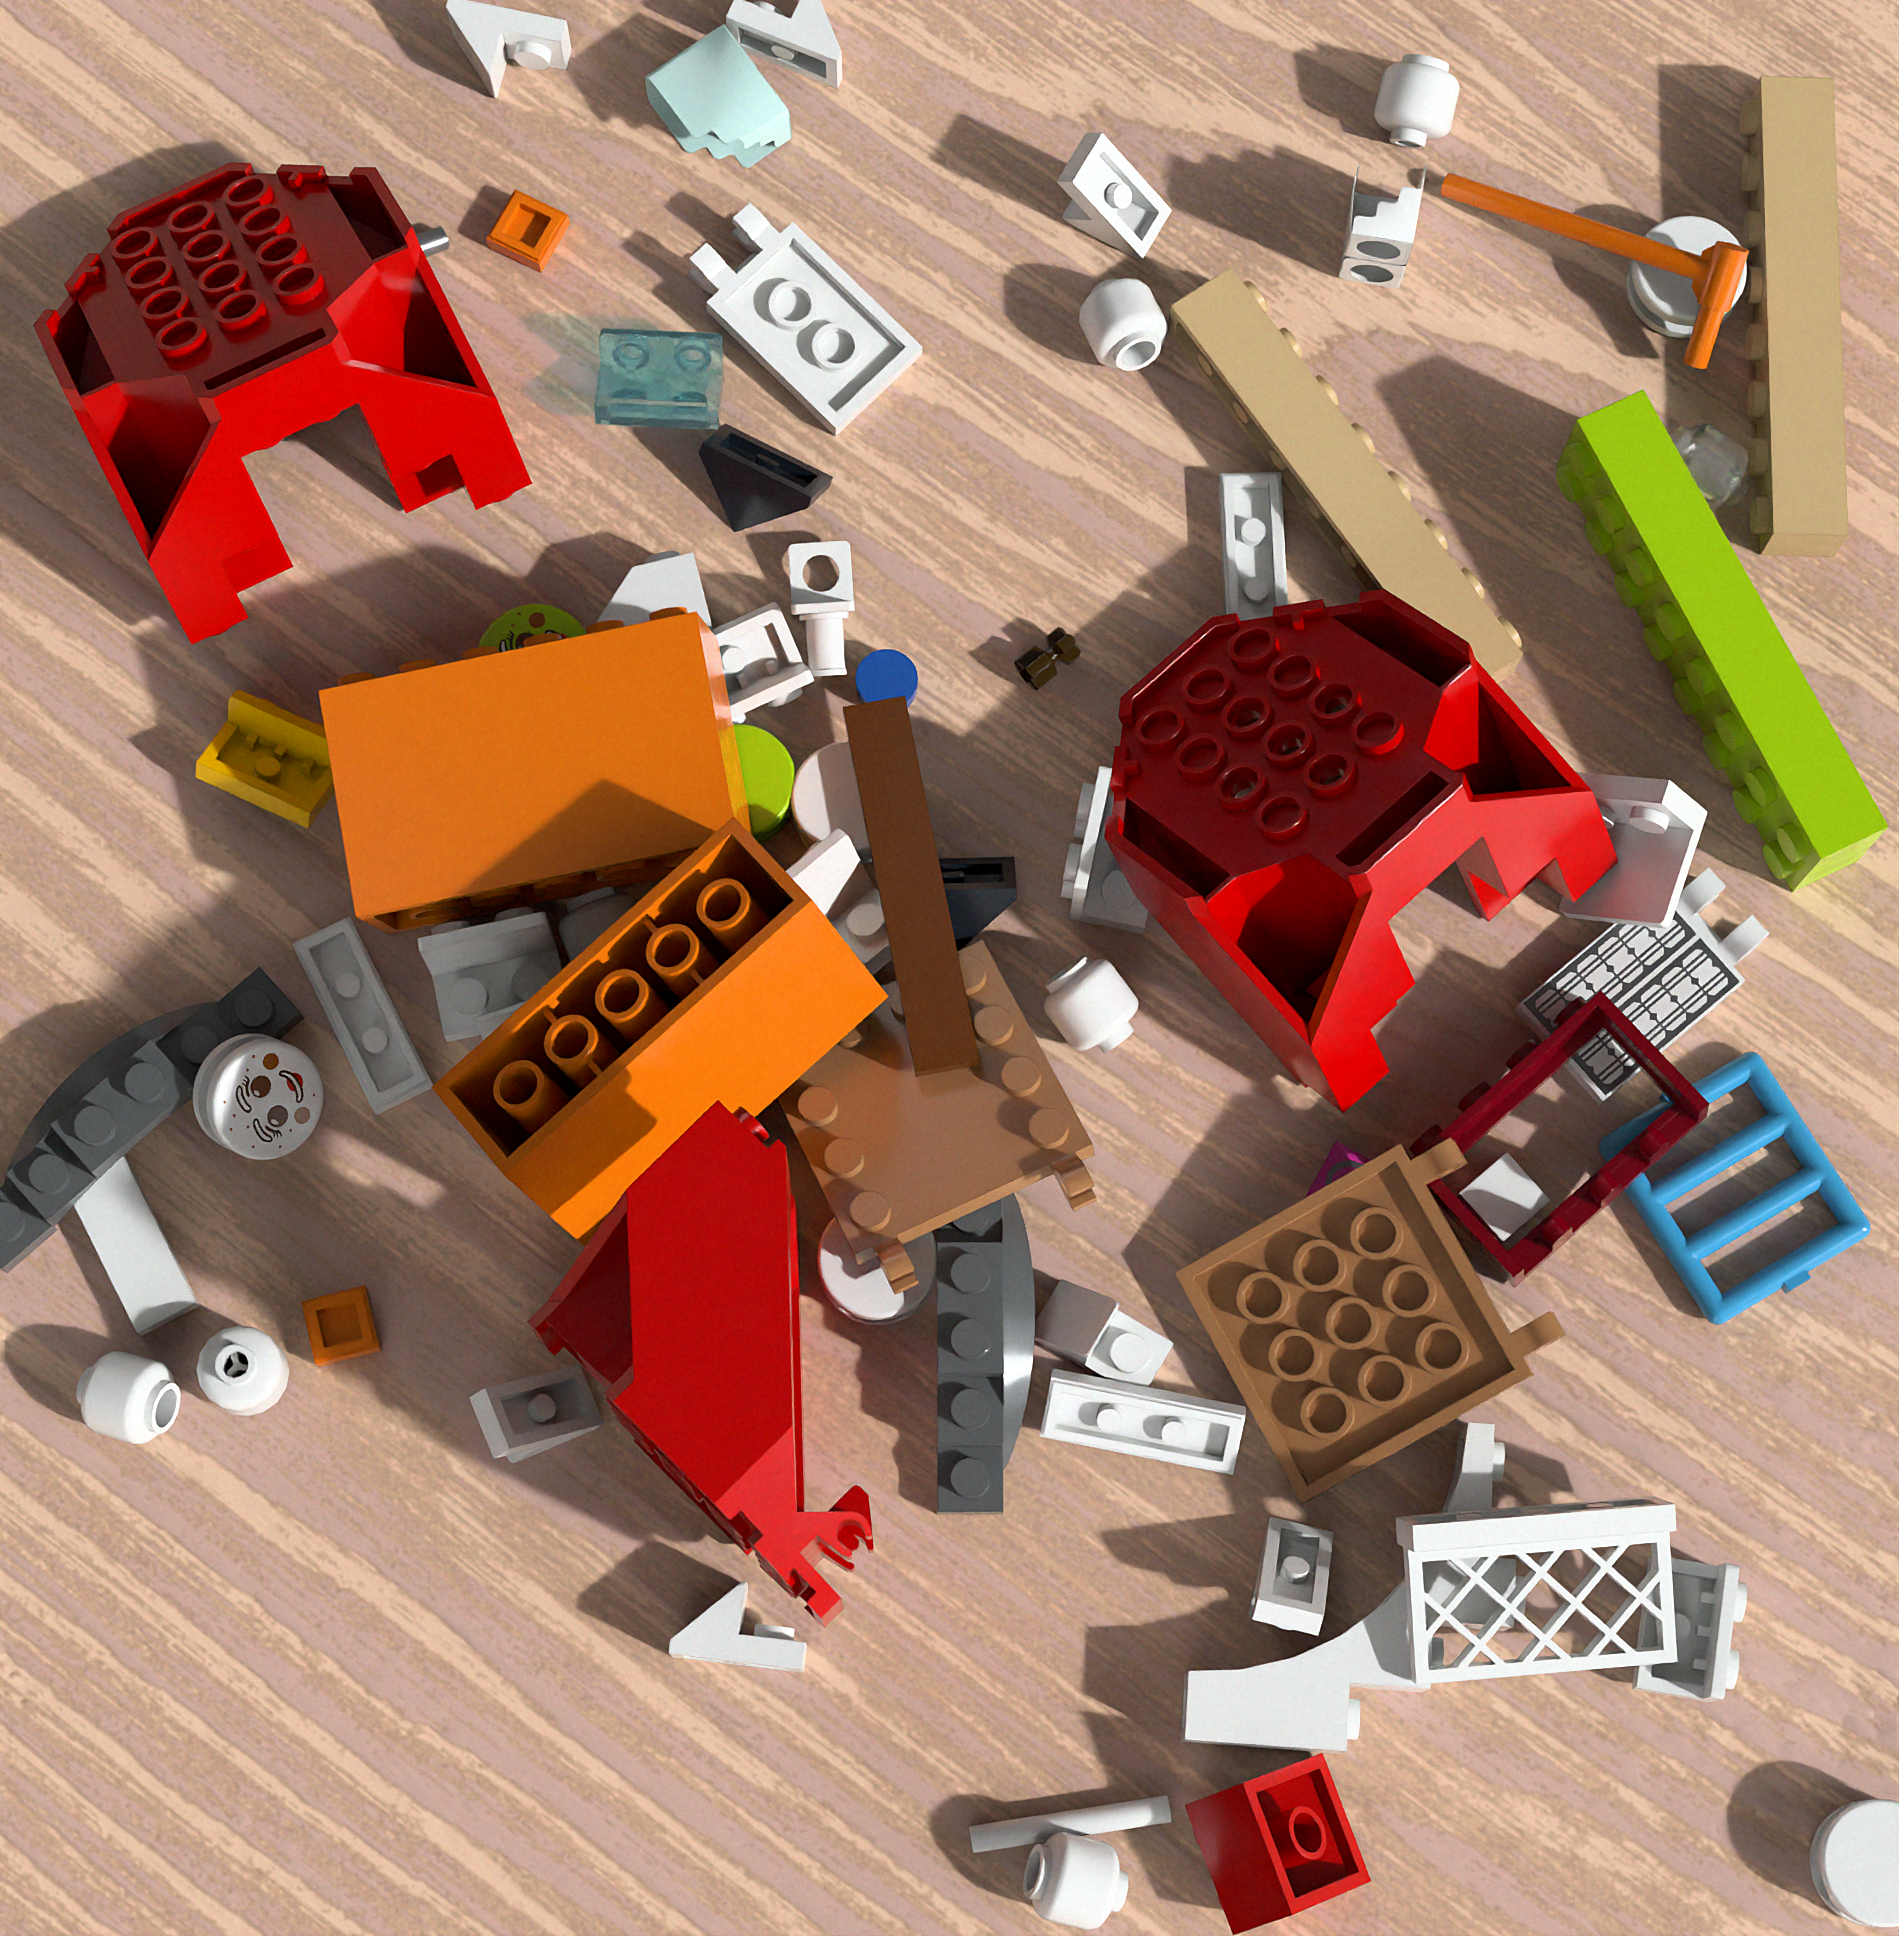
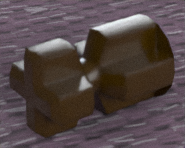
(1038, 665)

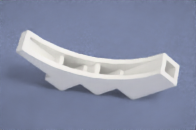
(1306, 1698)

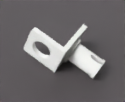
(822, 610)

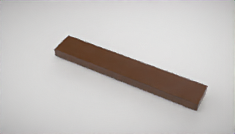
(910, 886)

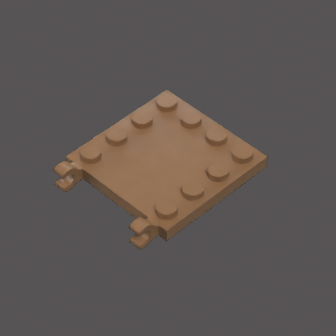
(933, 1147)
(1358, 1321)

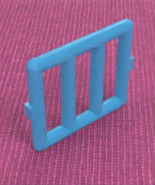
(1816, 1175)

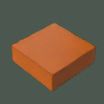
(527, 231)
(341, 1326)

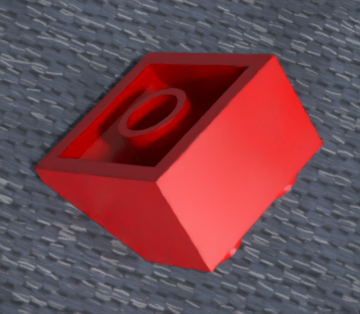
(1277, 1844)

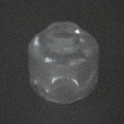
(1714, 463)

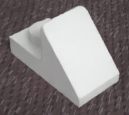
(497, 33)
(796, 43)
(1111, 197)
(1099, 1336)
(536, 1412)
(1292, 1576)
(719, 1638)

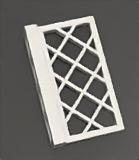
(1534, 1530)

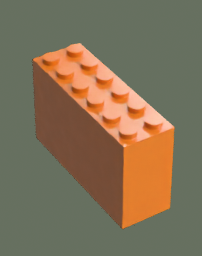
(532, 770)
(691, 998)

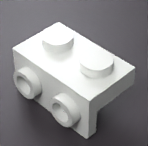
(760, 661)
(1704, 1610)

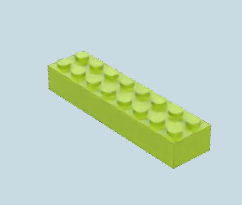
(1717, 643)

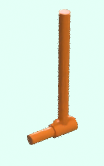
(1713, 273)

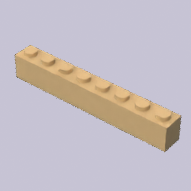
(1795, 317)
(1332, 465)

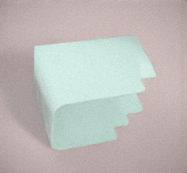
(719, 101)

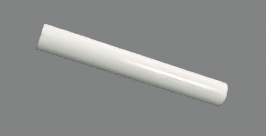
(1077, 1822)

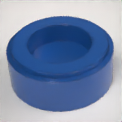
(885, 676)

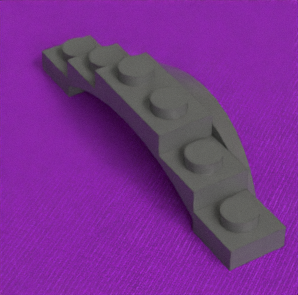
(117, 1102)
(981, 1353)

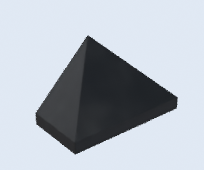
(757, 479)
(977, 892)

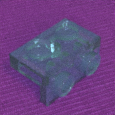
(659, 379)

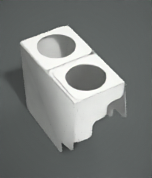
(1380, 236)

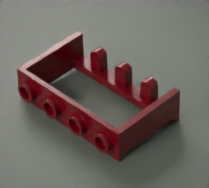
(1530, 1069)

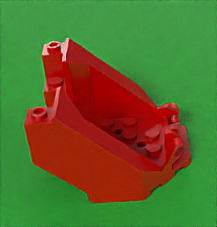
(246, 319)
(1297, 880)
(698, 1340)

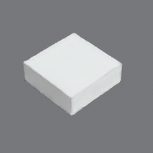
(1503, 1198)

